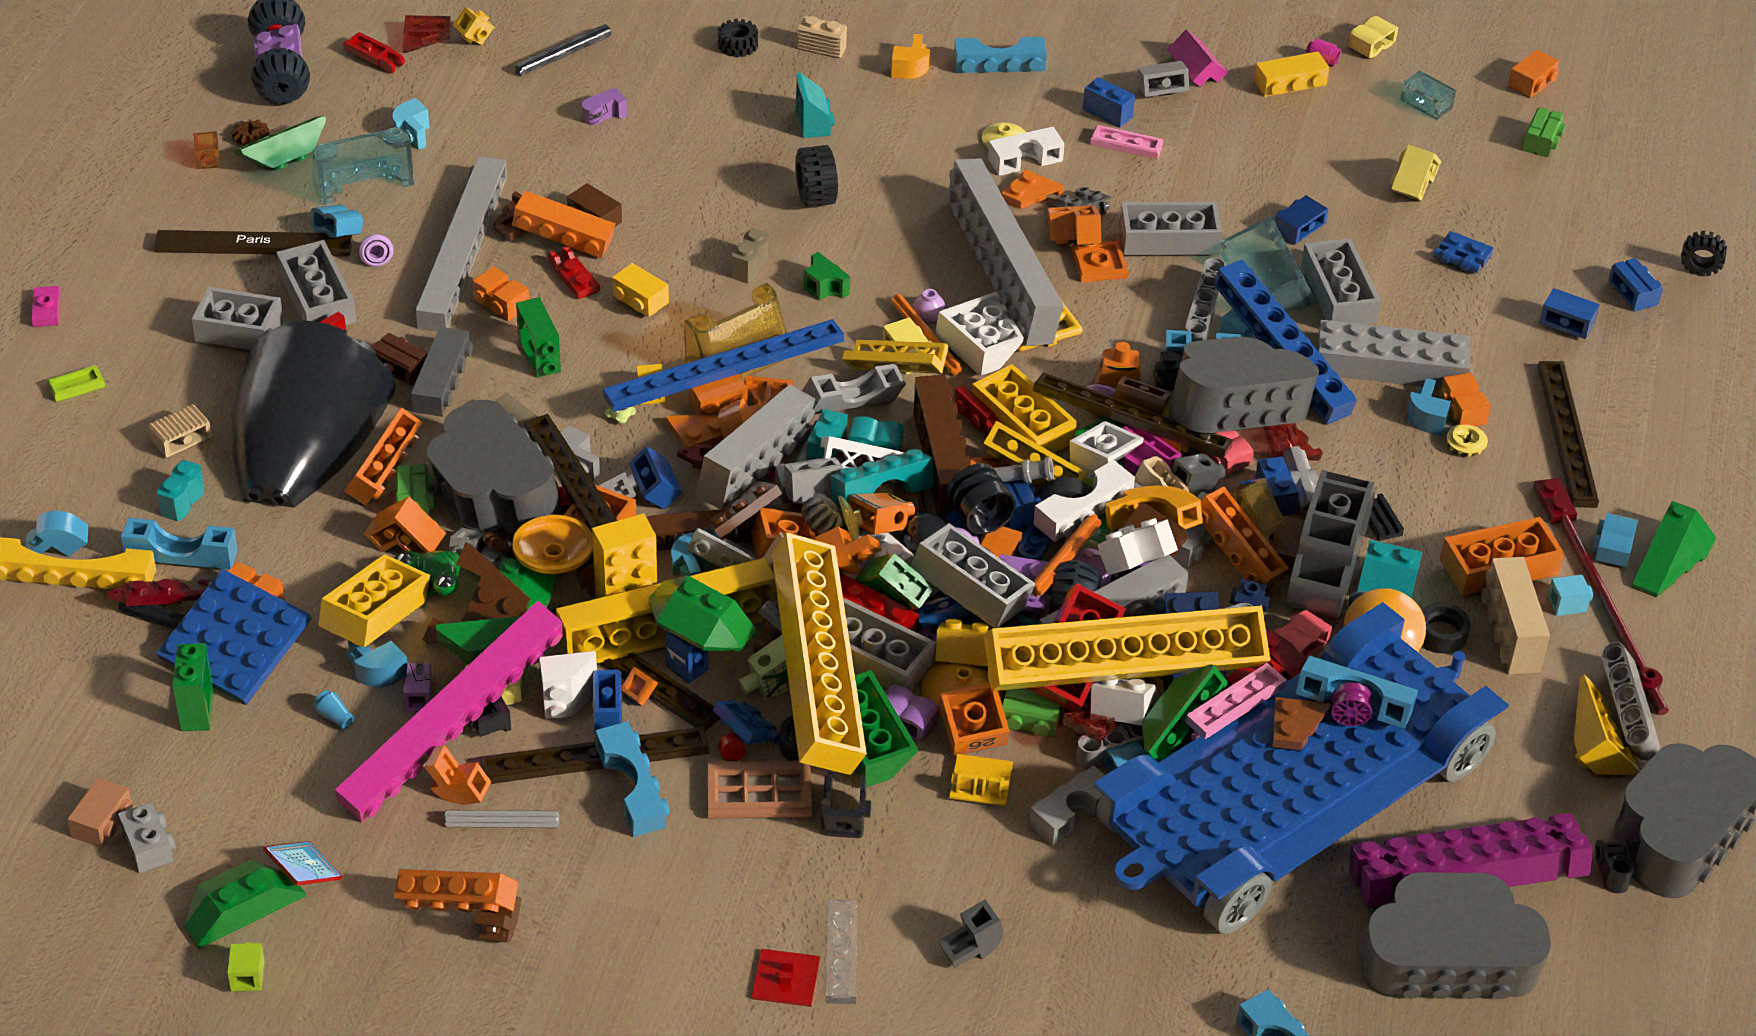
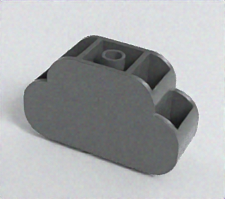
(1241, 385)
(491, 470)
(1330, 544)
(1686, 815)
(1454, 939)

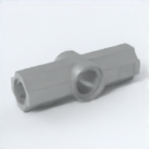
(1302, 475)

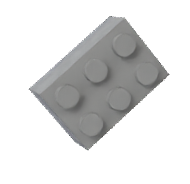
(235, 317)

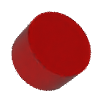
(731, 747)

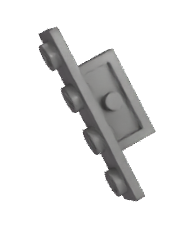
(719, 552)

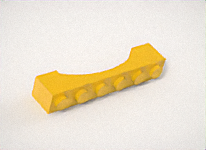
(105, 573)

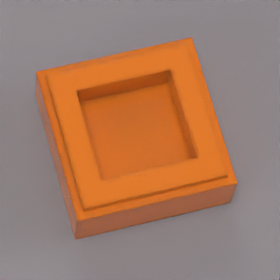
(638, 686)

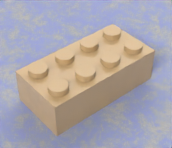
(1515, 615)

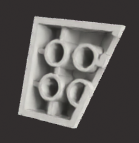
(979, 333)

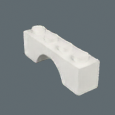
(1062, 515)

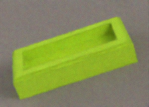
(76, 383)

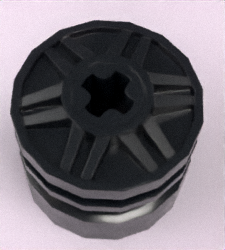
(981, 498)

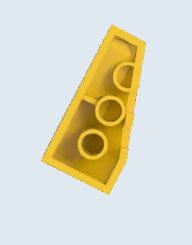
(1598, 736)

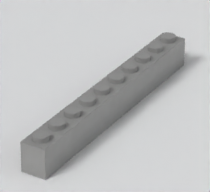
(460, 244)

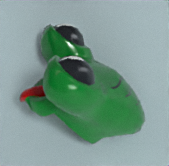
(439, 565)

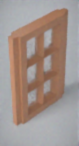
(759, 789)

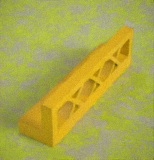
(906, 362)

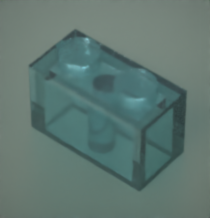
(1428, 95)

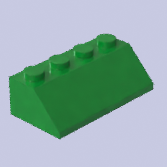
(885, 736)

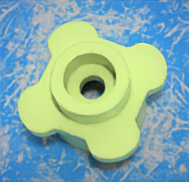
(622, 415)

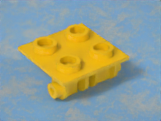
(981, 780)

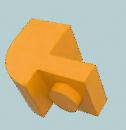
(910, 61)

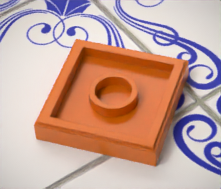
(1100, 262)

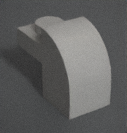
(580, 445)

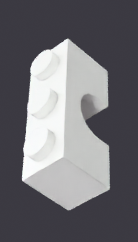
(1040, 144)

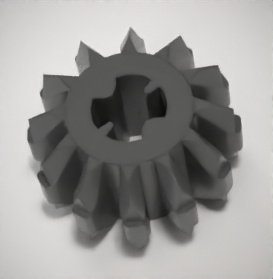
(822, 513)

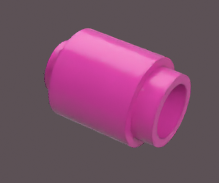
(1327, 50)

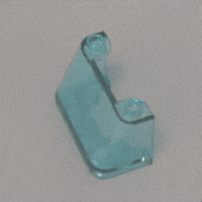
(361, 159)
(1272, 263)

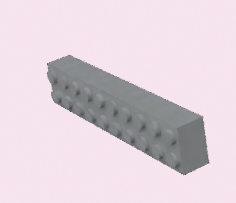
(1004, 252)

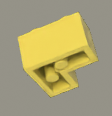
(1415, 172)

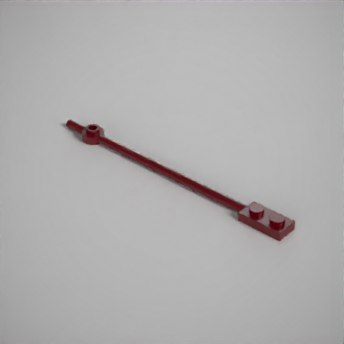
(1561, 510)

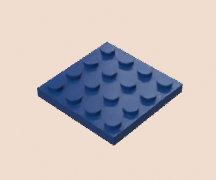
(243, 633)

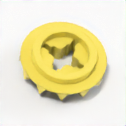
(1461, 433)

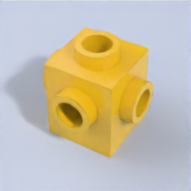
(473, 25)

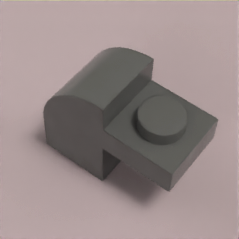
(979, 935)

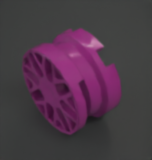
(1351, 704)

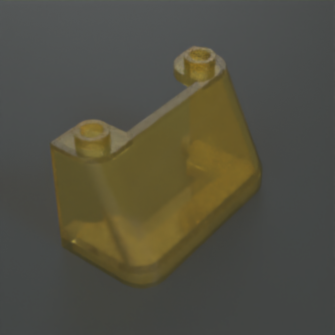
(756, 323)

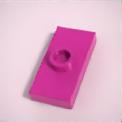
(46, 306)

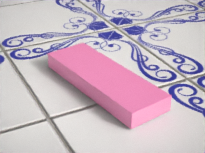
(1126, 141)

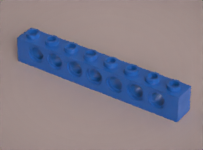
(1274, 327)

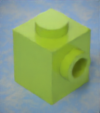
(246, 967)

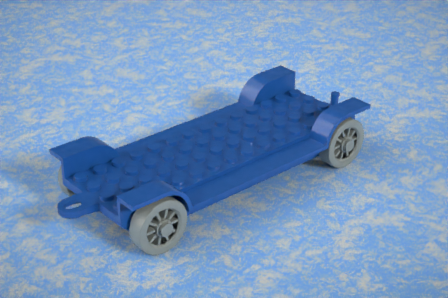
(1246, 813)

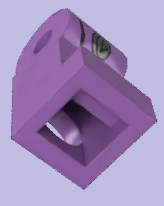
(604, 106)
(417, 684)

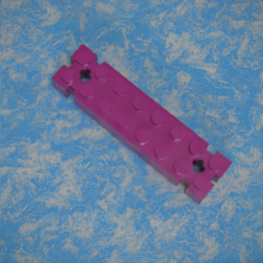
(1512, 851)

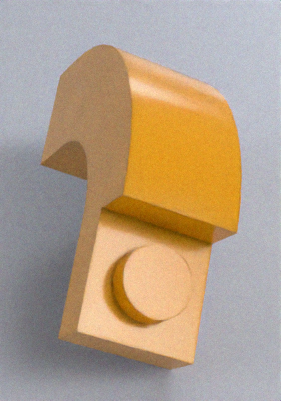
(1170, 501)

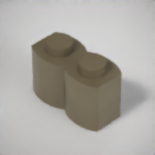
(750, 255)

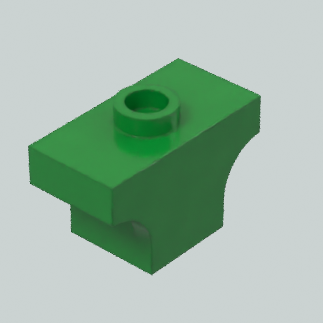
(825, 278)

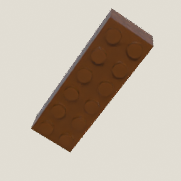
(939, 434)

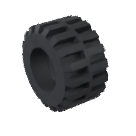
(816, 175)

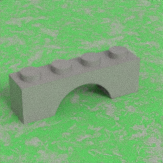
(876, 387)

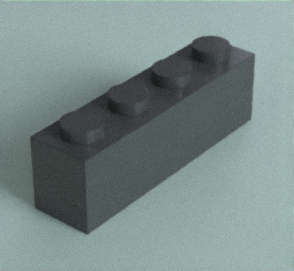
(441, 371)

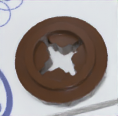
(241, 135)
(499, 542)

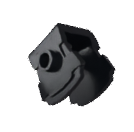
(831, 816)

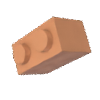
(97, 813)

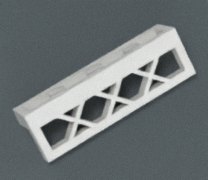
(856, 449)

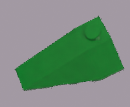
(1677, 546)

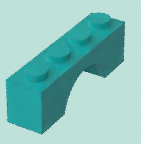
(910, 471)

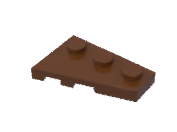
(742, 508)

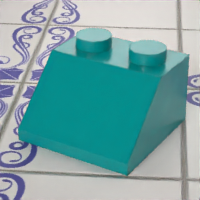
(812, 108)
(1389, 568)

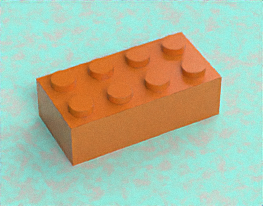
(1471, 553)

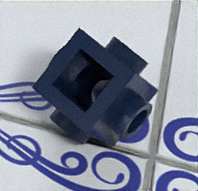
(1251, 593)

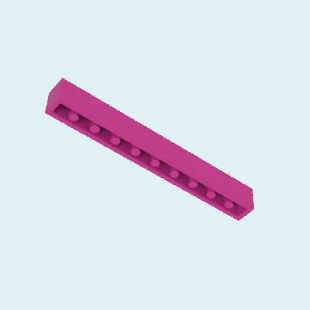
(449, 712)

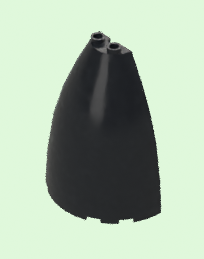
(304, 409)

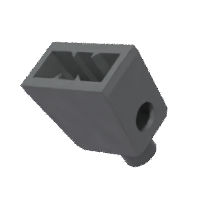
(1198, 473)

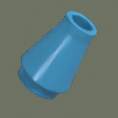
(332, 708)

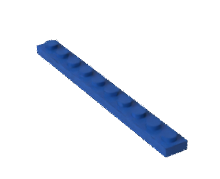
(723, 365)

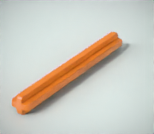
(907, 311)
(1066, 553)

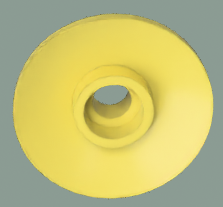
(1000, 130)

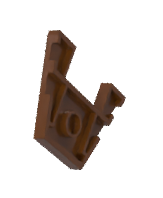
(494, 596)

